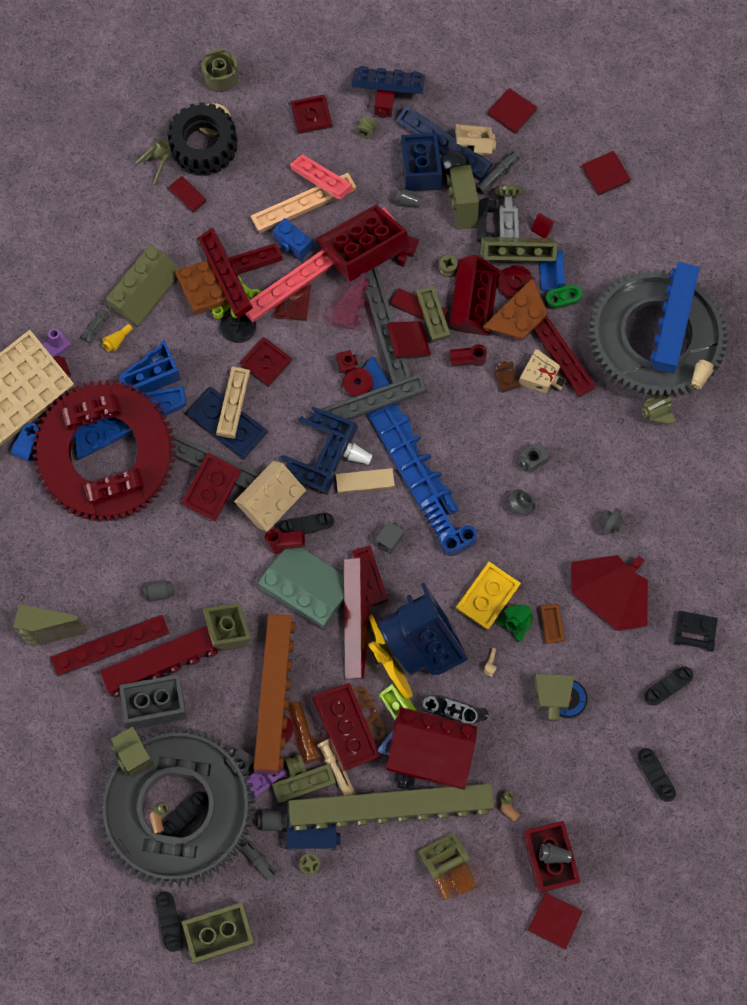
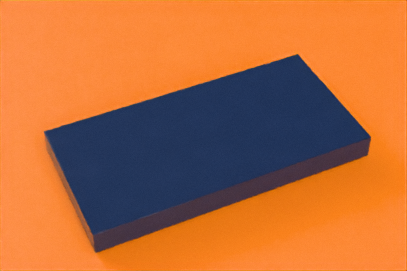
(207, 413)

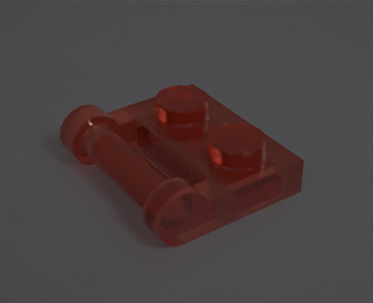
(298, 306)

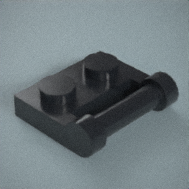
(697, 625)

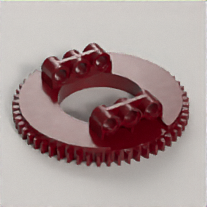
(119, 492)

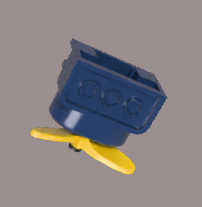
(416, 639)

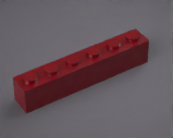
(160, 660)

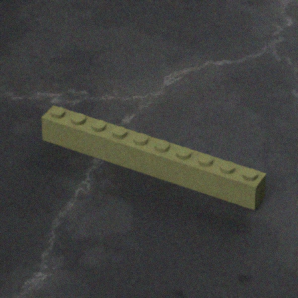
(388, 806)

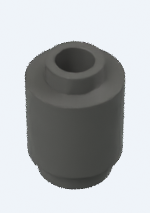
(158, 590)
(272, 820)

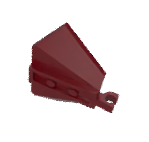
(612, 590)

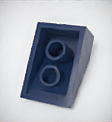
(421, 161)

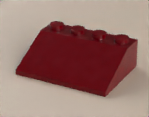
(364, 242)
(431, 748)

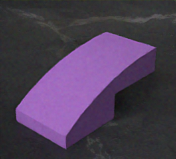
(262, 782)

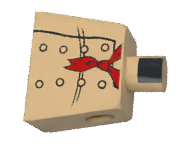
(541, 373)

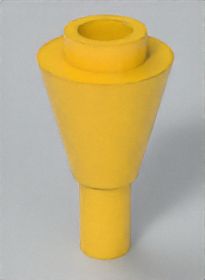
(114, 340)

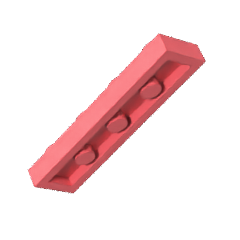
(321, 177)

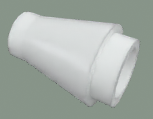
(357, 454)

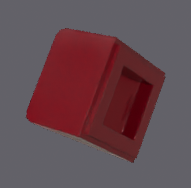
(542, 226)

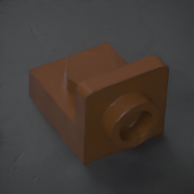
(506, 376)

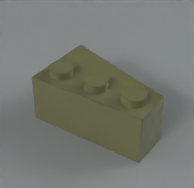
(464, 196)

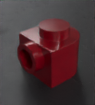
(346, 361)

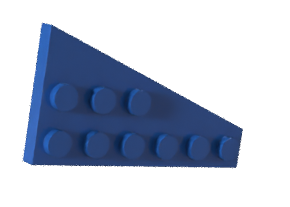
(107, 431)

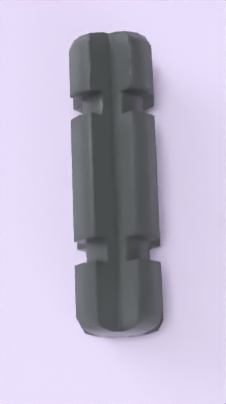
(95, 326)

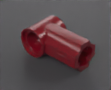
(466, 356)
(279, 541)

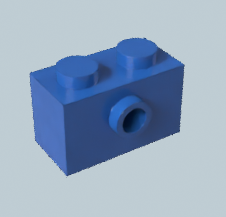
(292, 239)

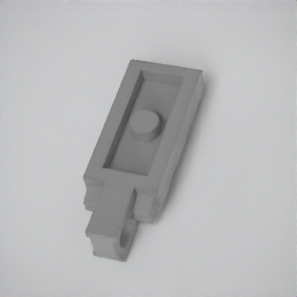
(508, 219)

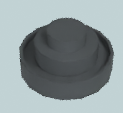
(522, 502)
(612, 521)

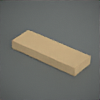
(365, 481)

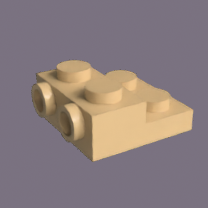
(478, 136)

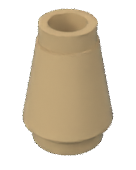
(702, 372)

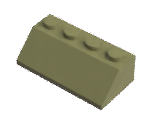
(143, 286)

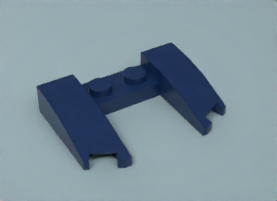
(340, 434)

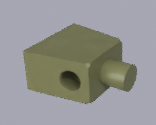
(553, 693)

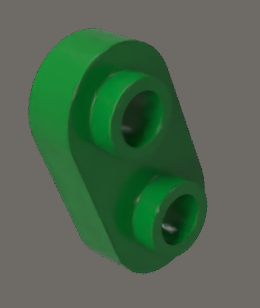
(562, 296)

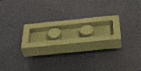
(433, 313)
(303, 784)

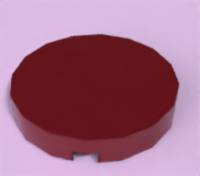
(509, 280)

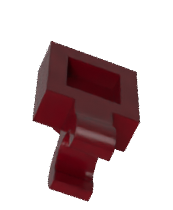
(408, 252)

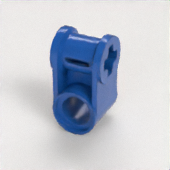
(24, 444)

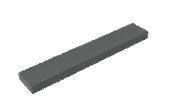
(379, 398)

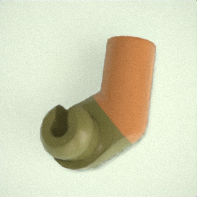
(506, 805)
(157, 815)

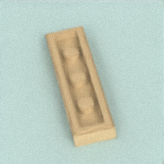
(233, 402)

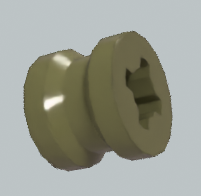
(366, 127)
(450, 269)
(295, 765)
(307, 862)

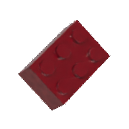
(550, 875)

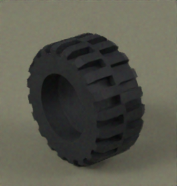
(190, 121)

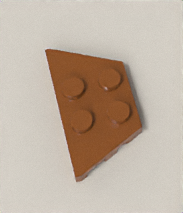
(520, 314)

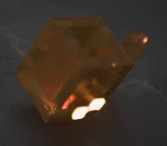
(460, 879)

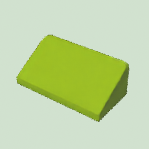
(394, 700)

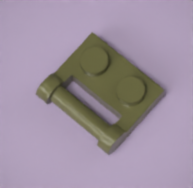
(441, 851)

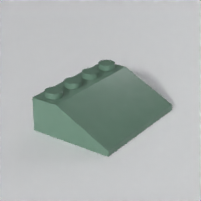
(305, 585)

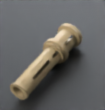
(341, 777)

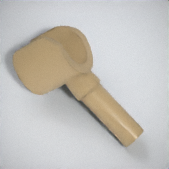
(490, 668)

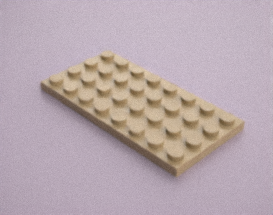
(28, 384)

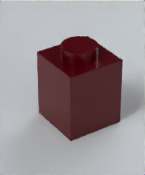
(384, 103)

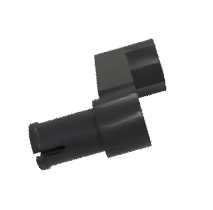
(444, 708)

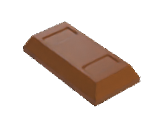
(552, 623)

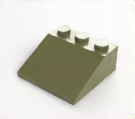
(46, 626)

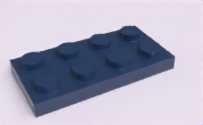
(388, 80)

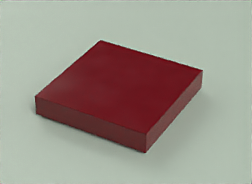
(512, 111)
(311, 114)
(606, 173)
(408, 339)
(266, 361)
(555, 920)

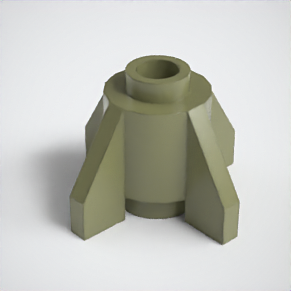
(658, 409)

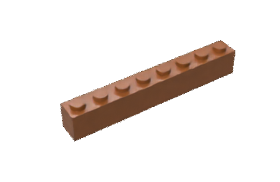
(273, 695)

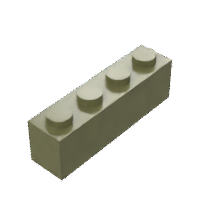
(518, 249)

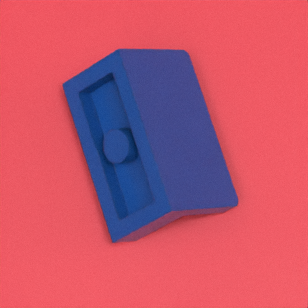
(552, 273)

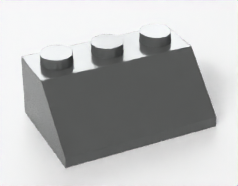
(153, 702)

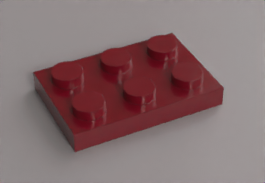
(211, 486)

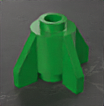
(517, 619)

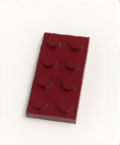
(346, 727)

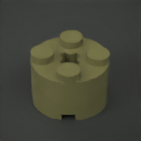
(220, 70)

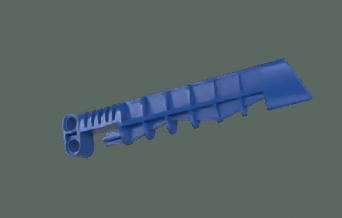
(424, 485)

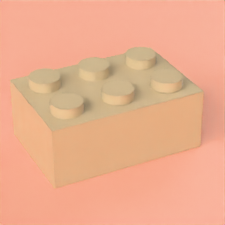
(270, 495)

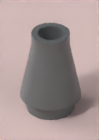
(407, 198)
(553, 854)

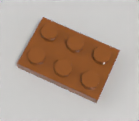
(201, 287)

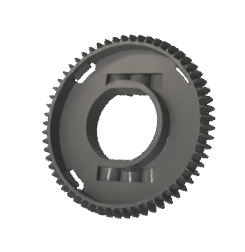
(171, 857)

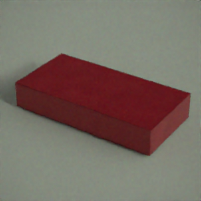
(187, 194)

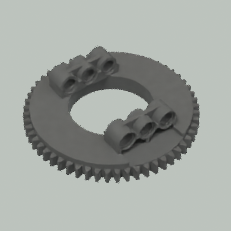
(703, 335)

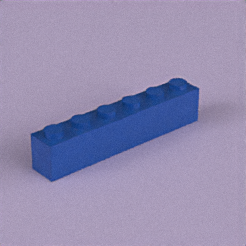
(675, 319)

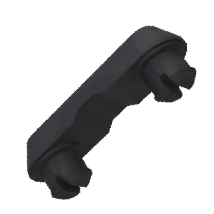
(484, 206)
(308, 524)
(668, 685)
(656, 775)
(185, 814)
(169, 921)

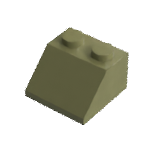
(227, 626)

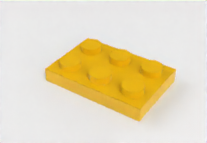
(488, 596)

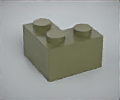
(132, 752)

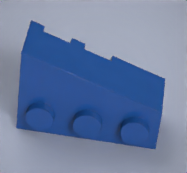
(152, 371)

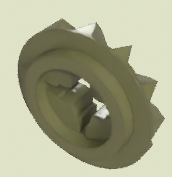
(509, 190)

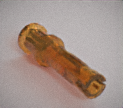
(306, 742)

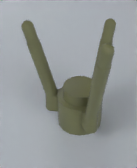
(159, 151)

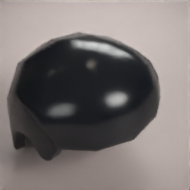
(452, 159)

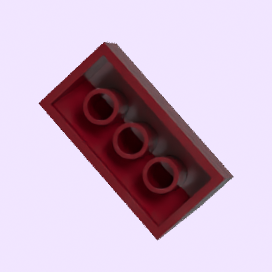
(474, 295)

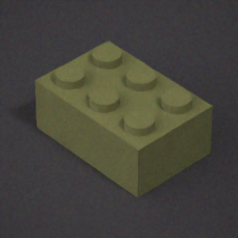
(218, 933)

